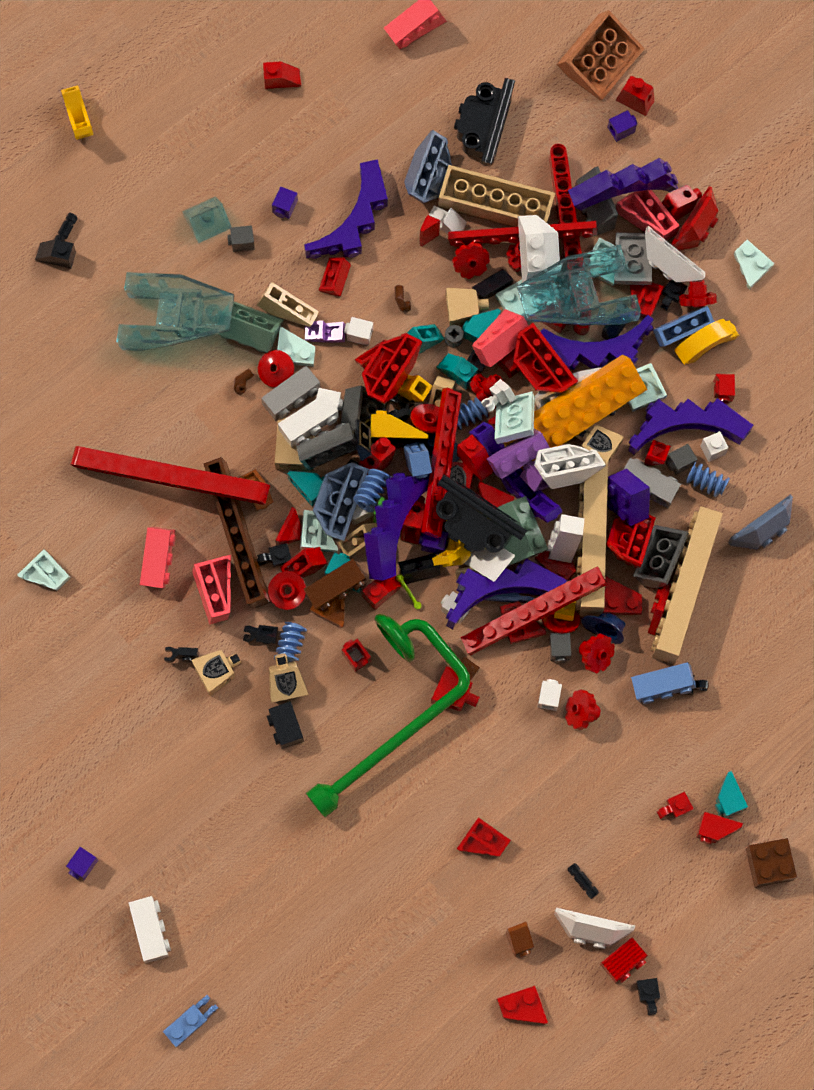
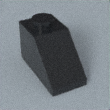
(56, 253)

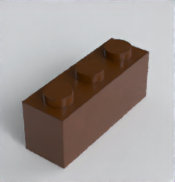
(335, 585)

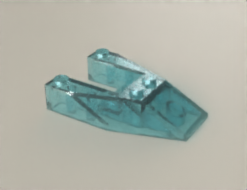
(568, 295)
(184, 313)

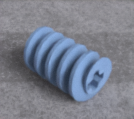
(470, 412)
(707, 480)
(369, 489)
(290, 641)

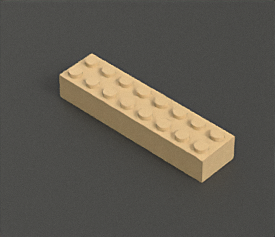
(593, 542)
(687, 585)

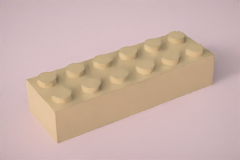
(493, 197)

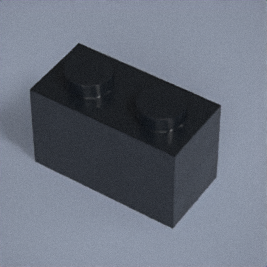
(285, 724)

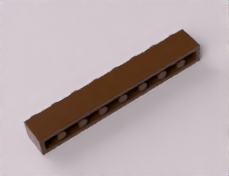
(240, 542)

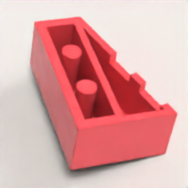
(414, 23)
(646, 210)
(157, 557)

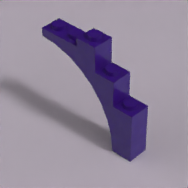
(607, 185)
(360, 220)
(599, 353)
(687, 415)
(540, 504)
(390, 517)
(475, 588)

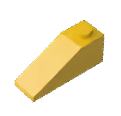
(391, 427)

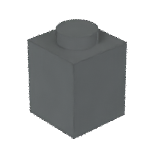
(241, 238)
(681, 459)
(560, 647)

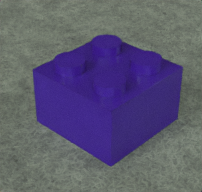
(628, 497)

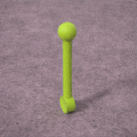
(417, 605)

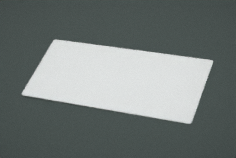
(490, 563)

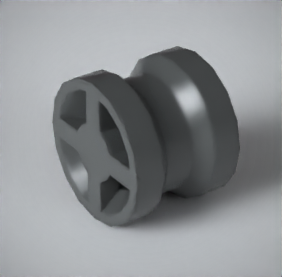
(453, 340)

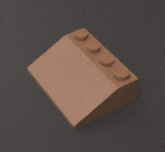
(601, 55)

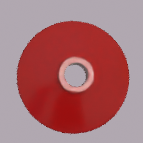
(284, 370)
(425, 417)
(277, 588)
(560, 625)

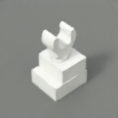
(501, 393)

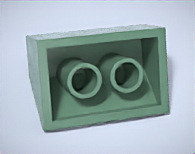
(253, 328)
(533, 541)

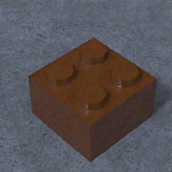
(771, 862)

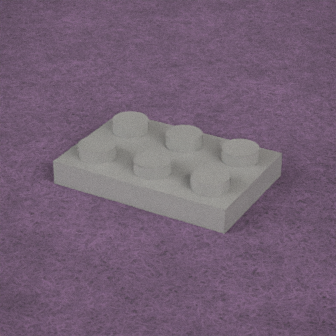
(636, 268)

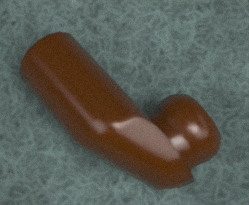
(399, 298)
(240, 381)

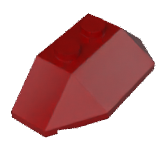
(698, 223)
(541, 363)
(390, 367)
(630, 542)

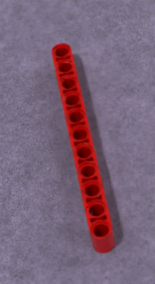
(565, 213)
(170, 475)

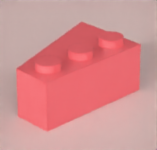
(499, 338)
(214, 587)

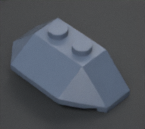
(428, 168)
(335, 499)
(765, 527)

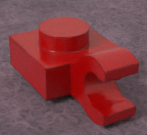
(677, 805)

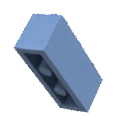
(683, 326)
(417, 459)
(663, 683)

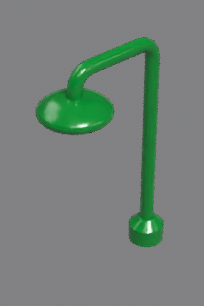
(326, 796)

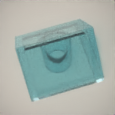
(207, 219)

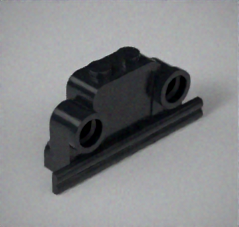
(484, 120)
(475, 519)

